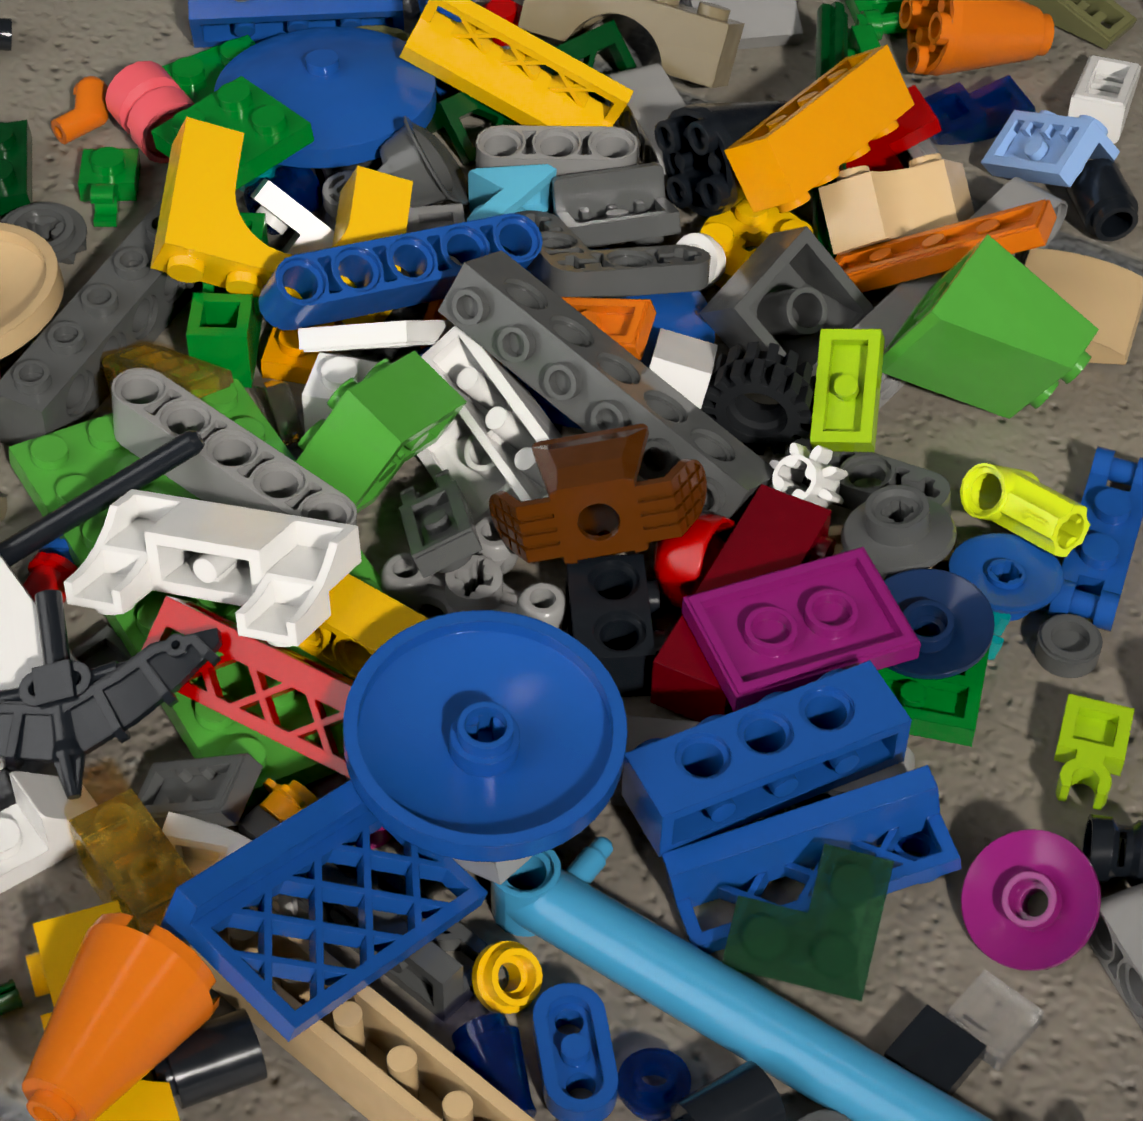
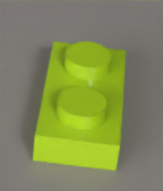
(847, 389)

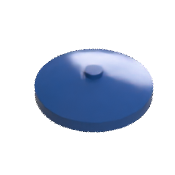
(342, 84)
(484, 735)

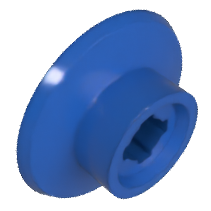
(1009, 572)

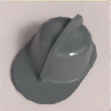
(422, 158)

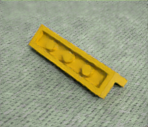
(510, 78)

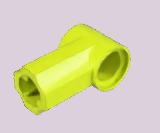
(1024, 507)

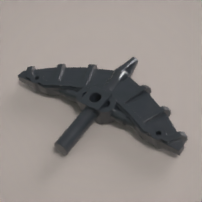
(73, 710)

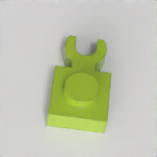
(1092, 746)

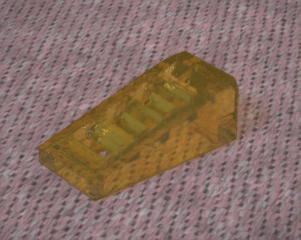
(188, 372)

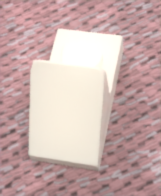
(285, 212)
(37, 827)

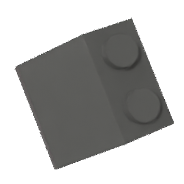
(786, 297)

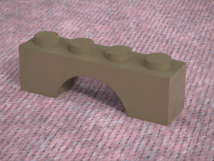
(691, 41)

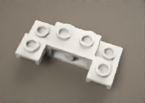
(218, 553)

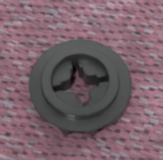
(54, 221)

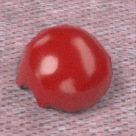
(685, 560)

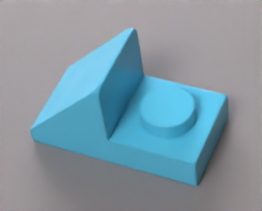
(510, 190)

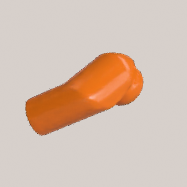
(88, 114)

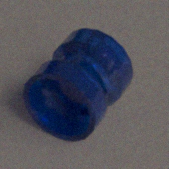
(297, 183)

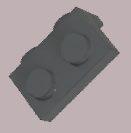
(616, 205)

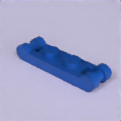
(1100, 564)

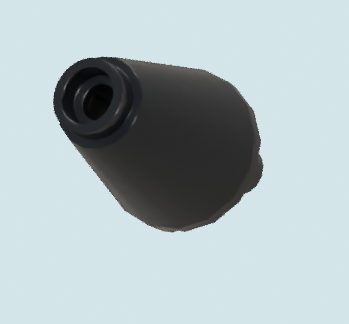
(695, 156)

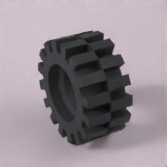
(766, 375)

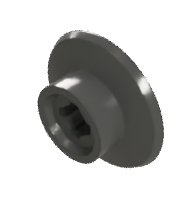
(900, 530)

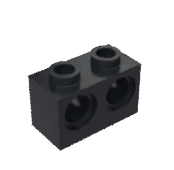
(612, 617)

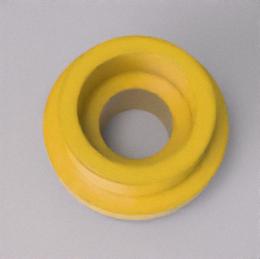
(523, 973)

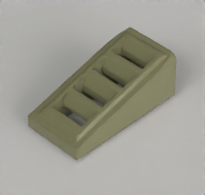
(1085, 18)

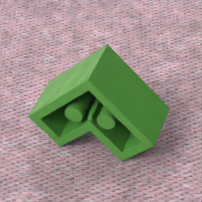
(379, 426)

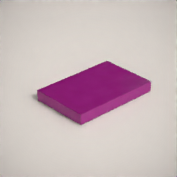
(798, 626)

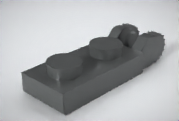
(439, 526)

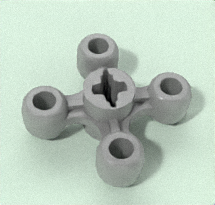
(474, 585)

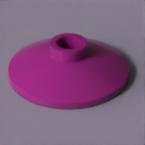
(998, 897)

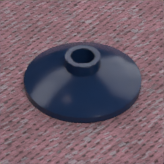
(951, 612)

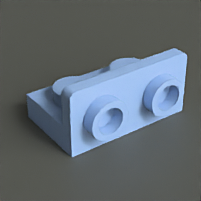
(1047, 147)

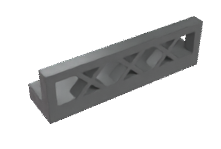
(427, 974)

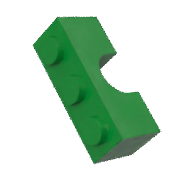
(228, 326)

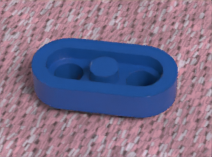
(578, 1058)

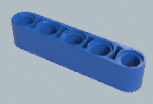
(374, 271)

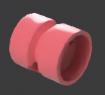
(143, 99)

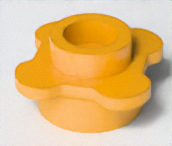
(286, 799)

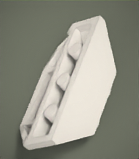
(494, 431)

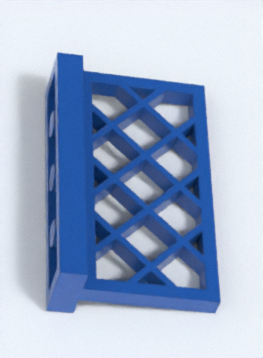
(277, 865)

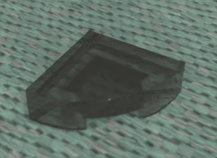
(280, 409)

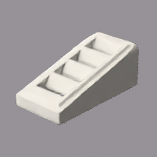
(1106, 92)

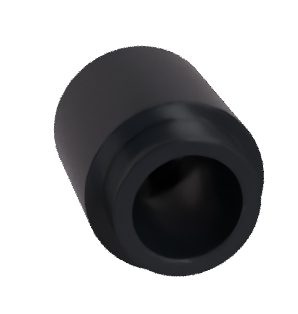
(1104, 200)

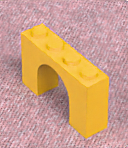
(206, 238)

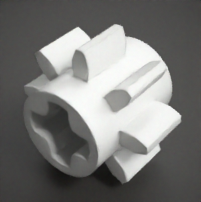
(824, 479)

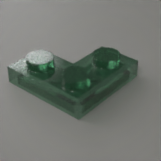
(829, 944)

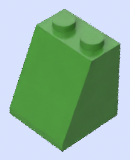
(990, 335)

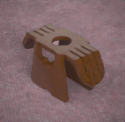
(595, 499)

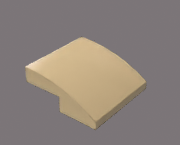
(1098, 291)

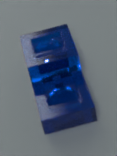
(976, 114)

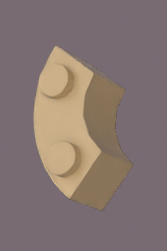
(893, 204)

